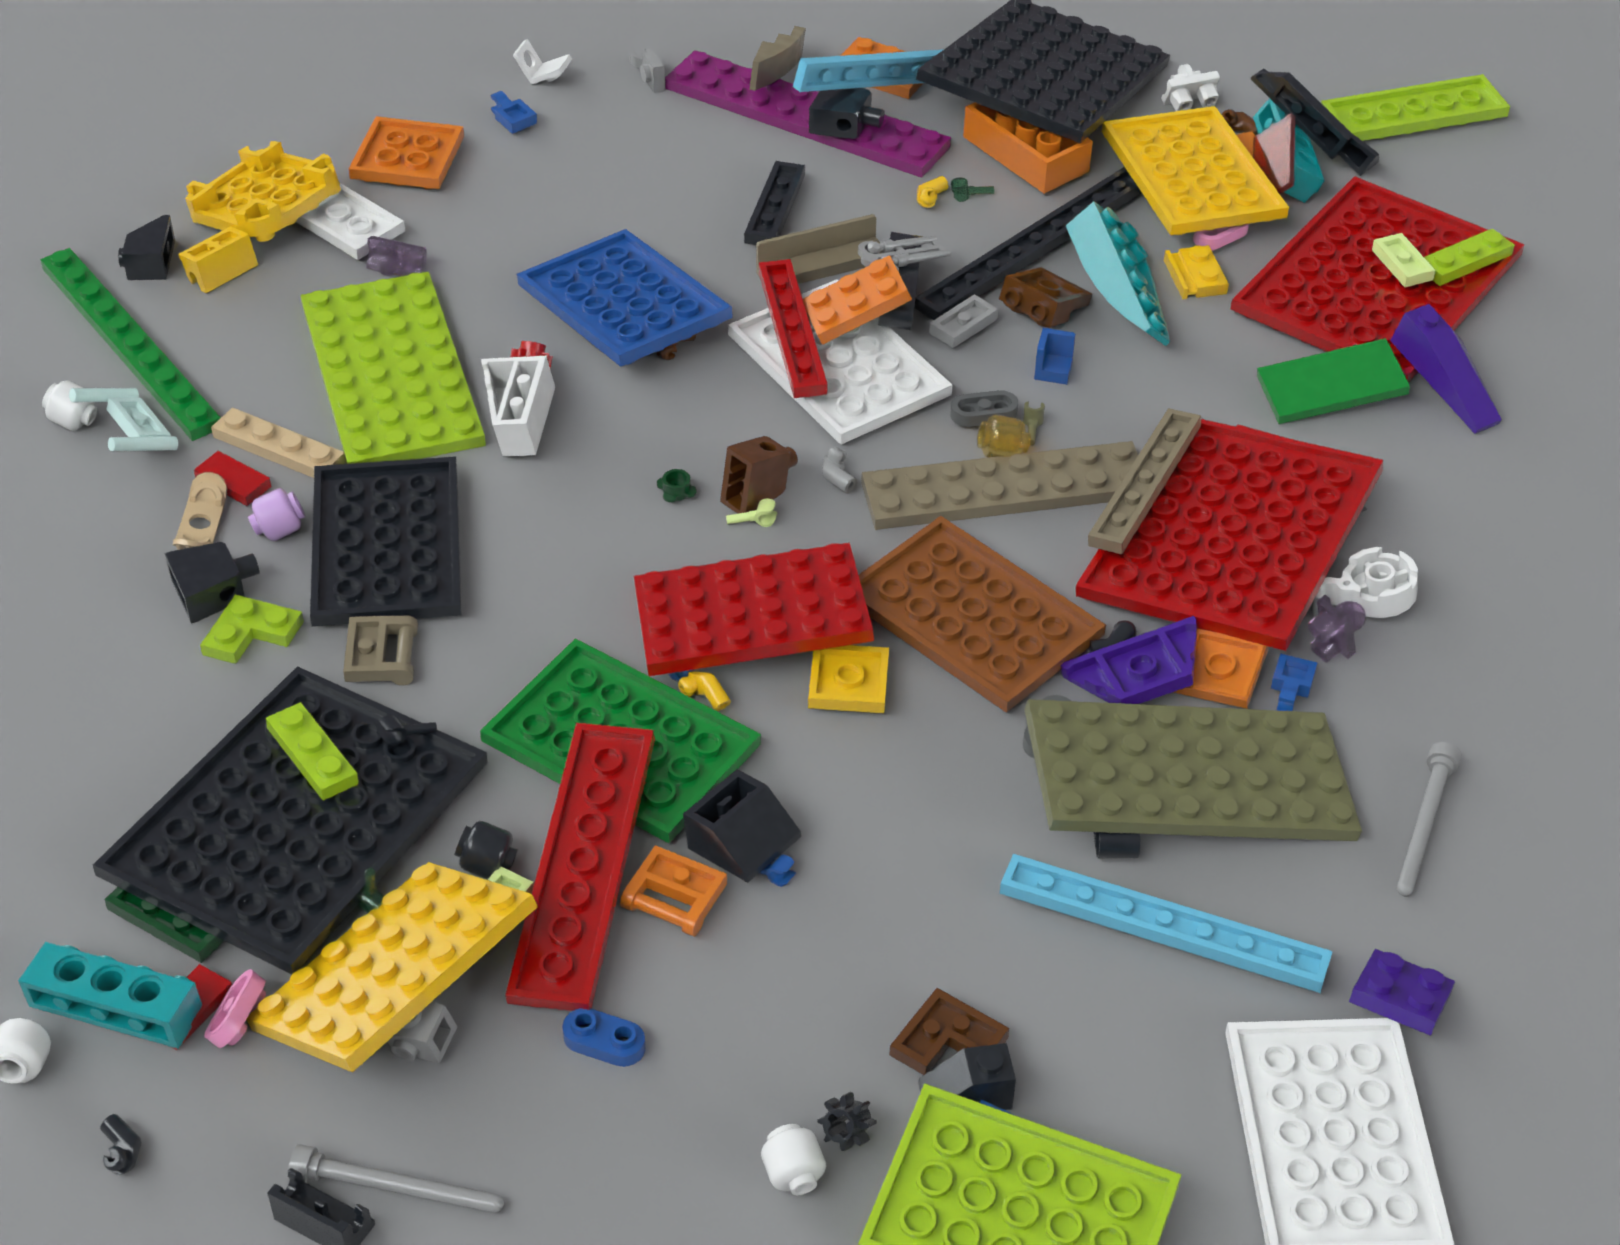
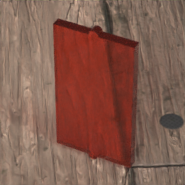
(1276, 151)

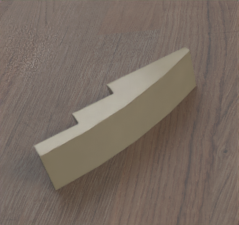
(777, 58)

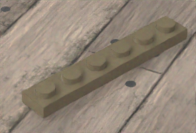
(1144, 481)

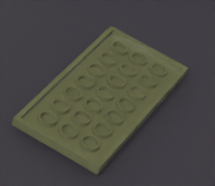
(1189, 771)

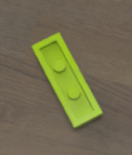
(1469, 256)
(312, 751)

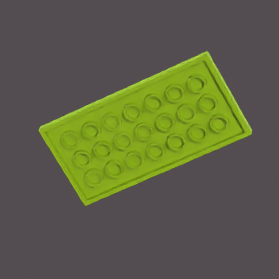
(391, 370)

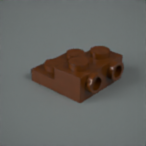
(1043, 296)

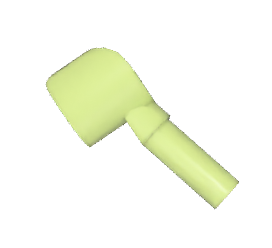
(764, 515)

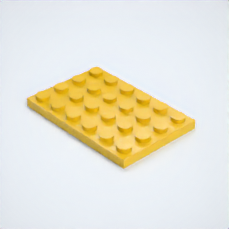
(1194, 170)
(390, 965)

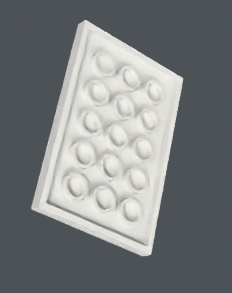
(867, 370)
(1336, 1134)

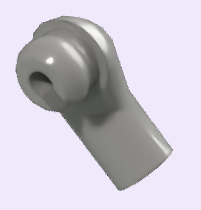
(834, 468)

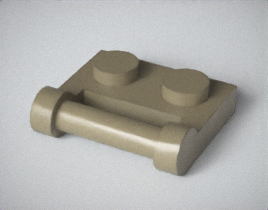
(367, 649)

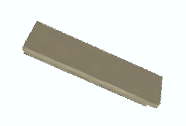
(822, 249)

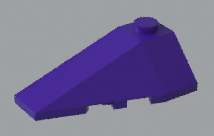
(1446, 366)

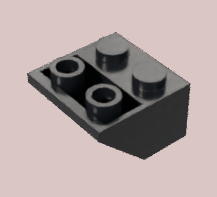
(740, 826)

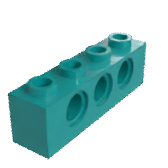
(1307, 172)
(111, 994)

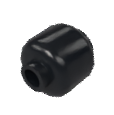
(485, 849)

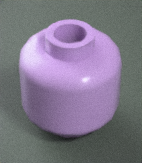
(276, 514)

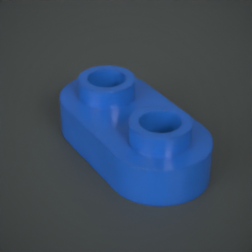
(602, 1035)

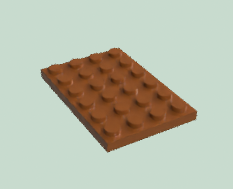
(976, 613)

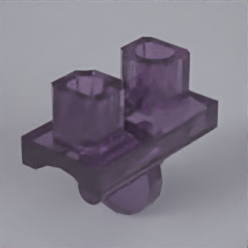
(395, 257)
(1335, 628)

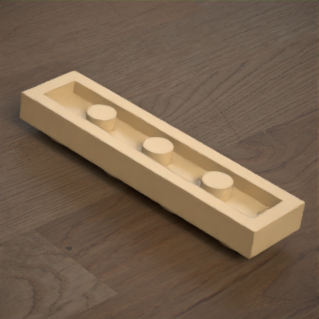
(275, 442)

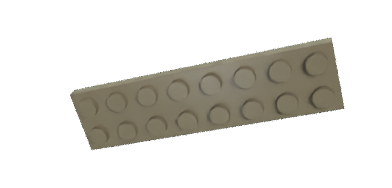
(996, 485)

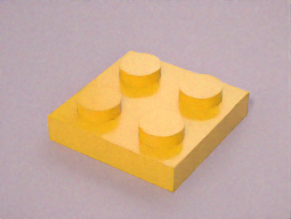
(849, 679)

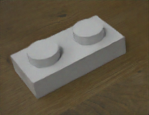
(963, 321)

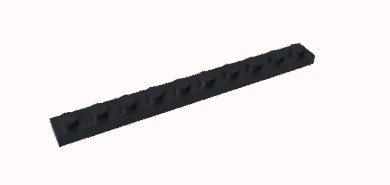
(1023, 247)

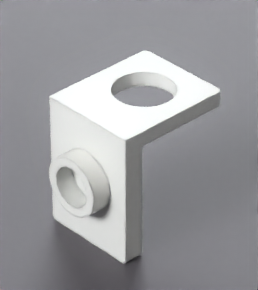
(540, 71)

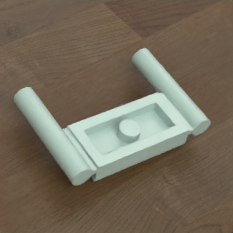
(132, 415)

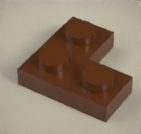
(944, 1024)

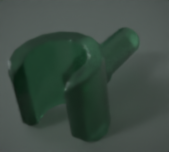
(962, 191)
(371, 897)

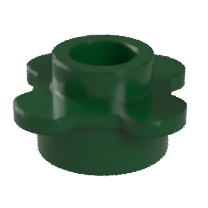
(676, 485)

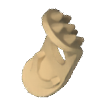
(205, 501)

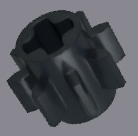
(836, 1127)

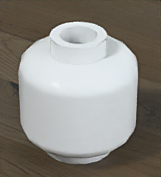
(63, 411)
(22, 1050)
(793, 1159)

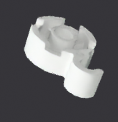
(1375, 580)

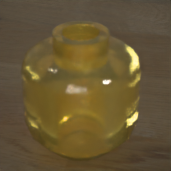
(1003, 436)

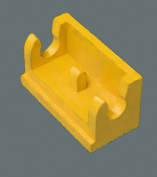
(219, 259)

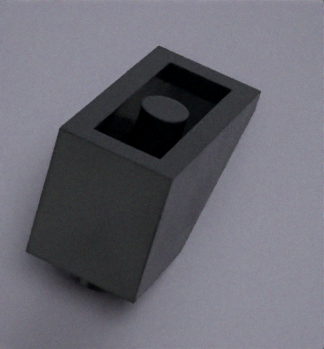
(148, 250)
(977, 1075)

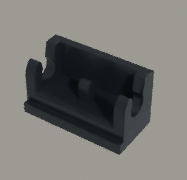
(318, 1214)

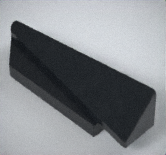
(1316, 119)

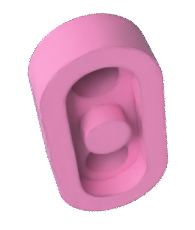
(1220, 236)
(241, 999)

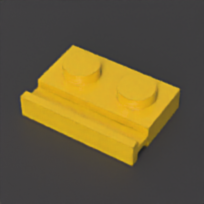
(1196, 272)

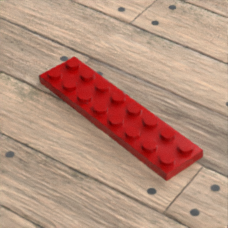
(581, 868)

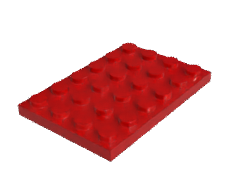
(751, 609)

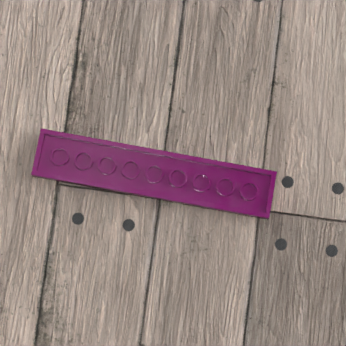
(782, 106)

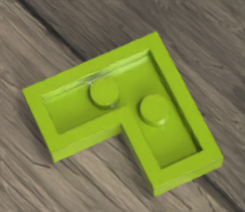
(249, 620)

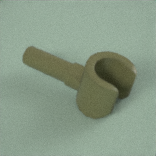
(1033, 419)

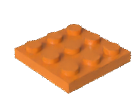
(406, 152)

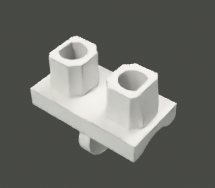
(1191, 85)

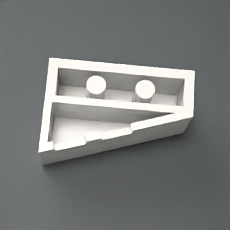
(518, 401)

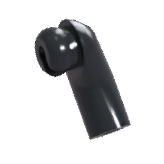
(1122, 631)
(125, 1147)

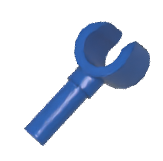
(779, 871)

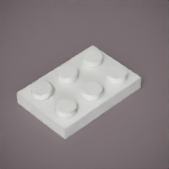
(350, 220)

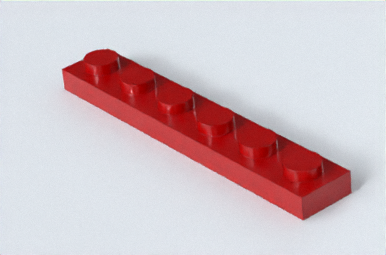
(792, 329)

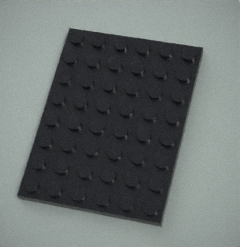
(1045, 68)
(255, 847)

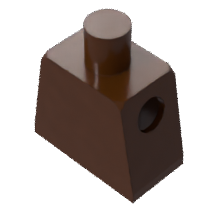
(755, 472)

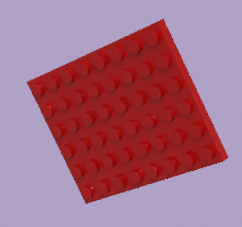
(1338, 291)
(1238, 535)

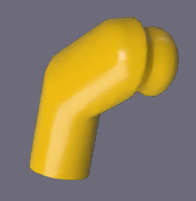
(928, 191)
(705, 684)

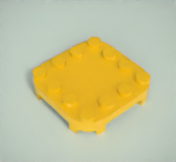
(263, 192)

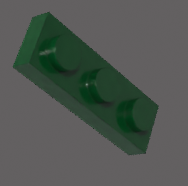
(162, 925)

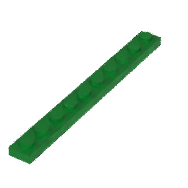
(131, 344)

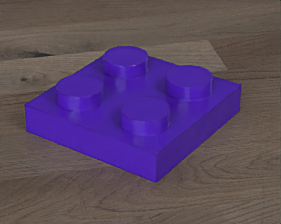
(1402, 991)

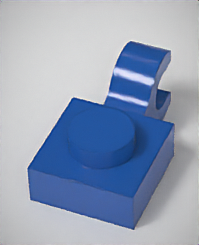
(512, 115)
(1293, 678)

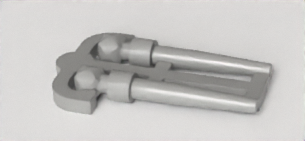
(870, 251)

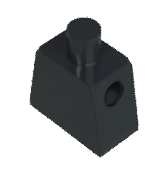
(843, 113)
(208, 577)

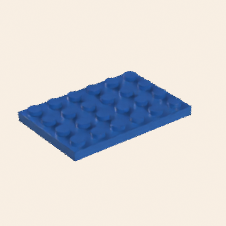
(624, 297)

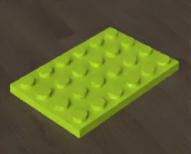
(1008, 1181)

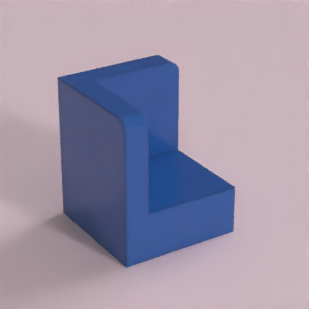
(1054, 356)

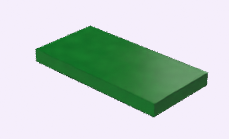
(1332, 381)

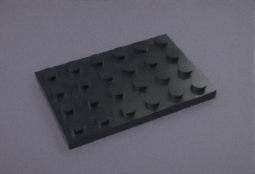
(385, 540)

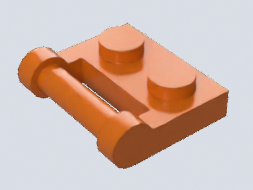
(678, 879)

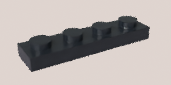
(775, 202)

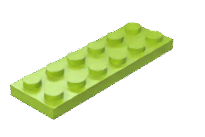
(1419, 107)

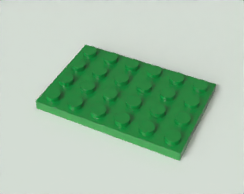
(582, 685)

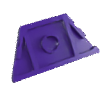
(1139, 666)

